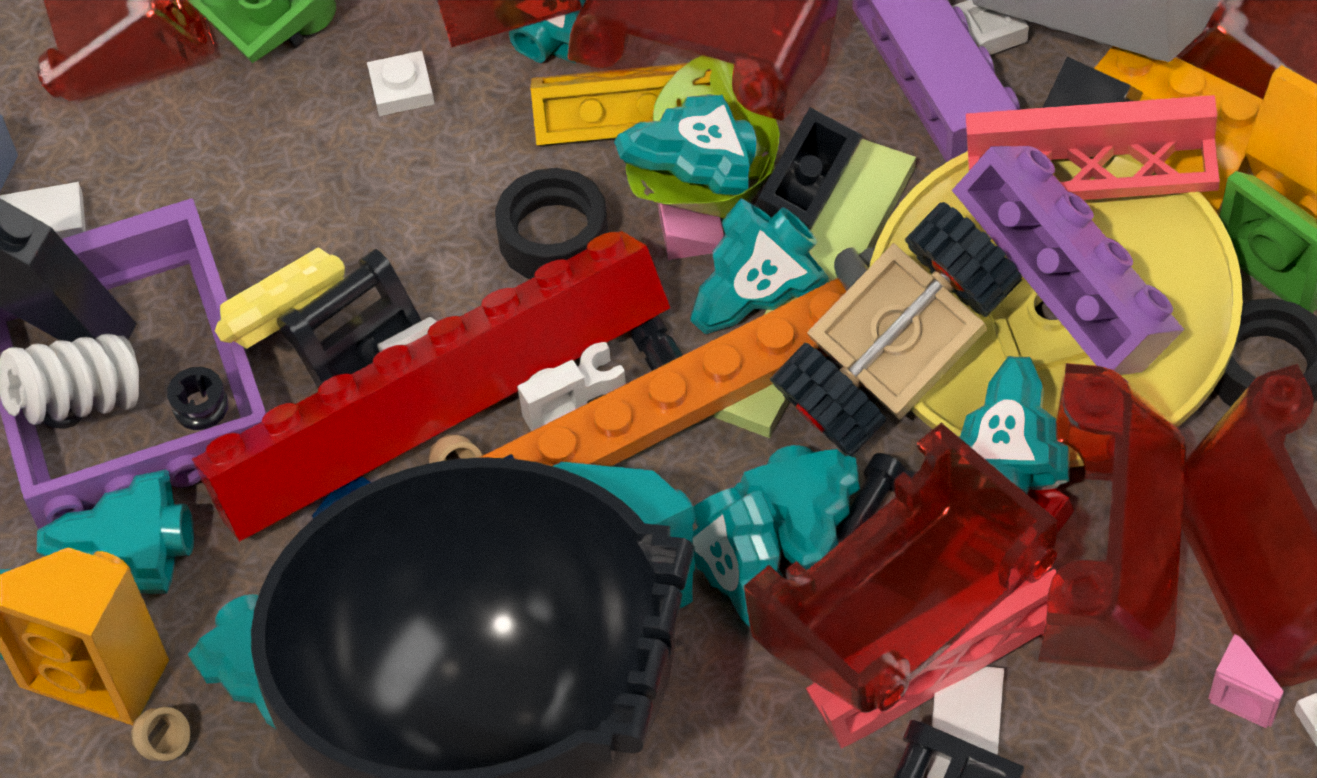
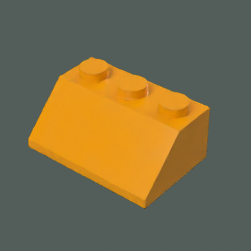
(1178, 79)
(1285, 139)
(81, 633)

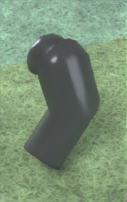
(851, 266)

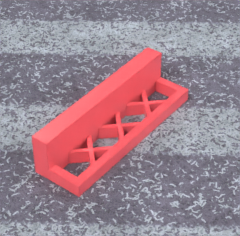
(1107, 131)
(997, 634)

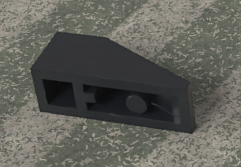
(51, 285)

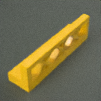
(598, 102)

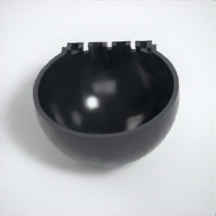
(470, 627)

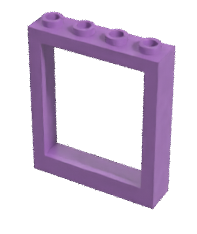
(118, 256)

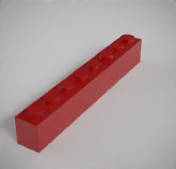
(429, 383)

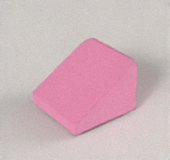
(688, 232)
(1245, 685)

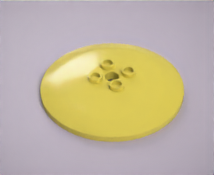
(1173, 247)

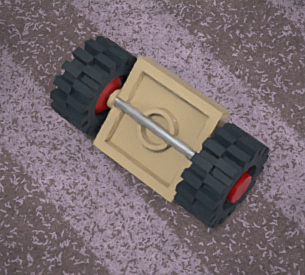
(897, 329)

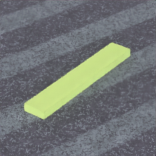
(849, 219)

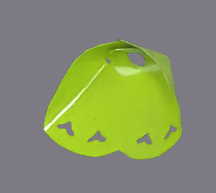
(699, 197)

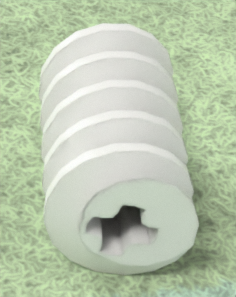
(69, 377)

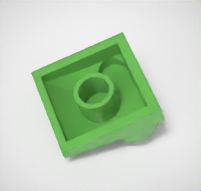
(263, 25)
(1272, 238)

